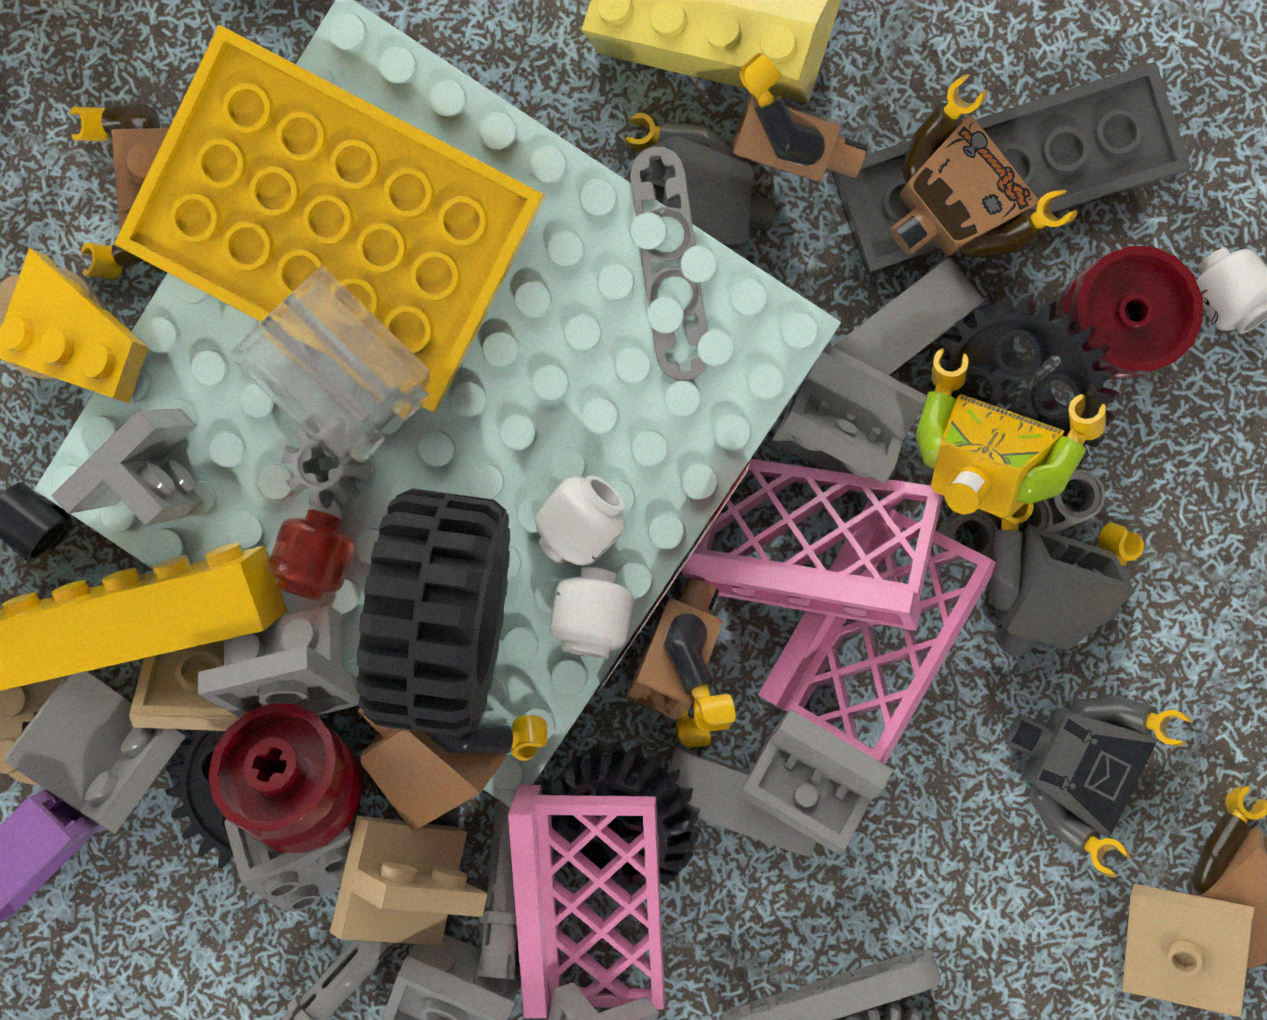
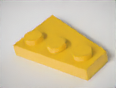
(67, 335)

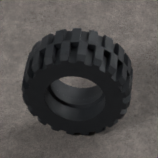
(433, 612)

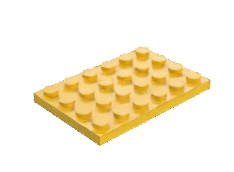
(296, 174)

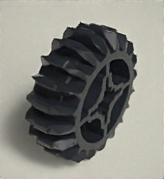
(630, 775)

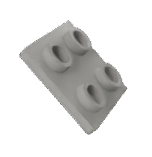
(90, 752)
(289, 878)

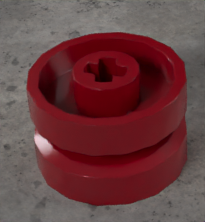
(1156, 292)
(286, 778)

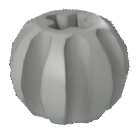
(325, 482)

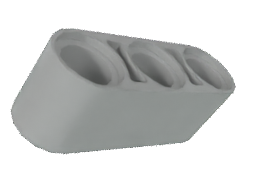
(913, 319)
(1047, 514)
(716, 794)

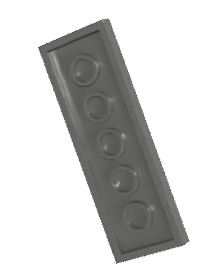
(1078, 141)

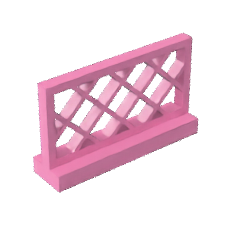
(818, 589)
(819, 636)
(538, 892)

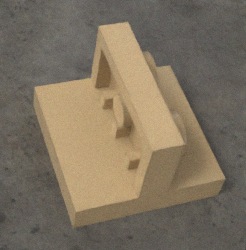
(403, 883)

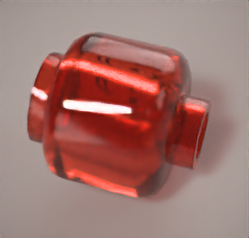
(311, 555)

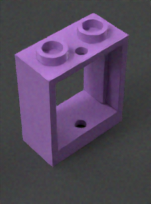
(35, 845)

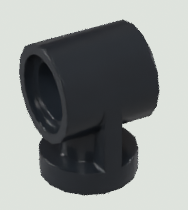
(31, 522)

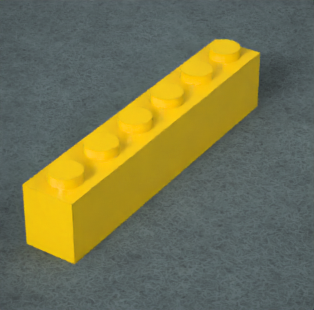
(137, 615)

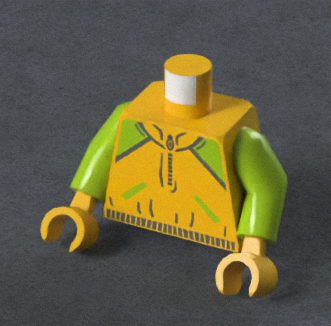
(994, 455)

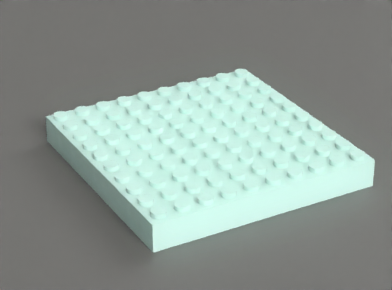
(546, 393)

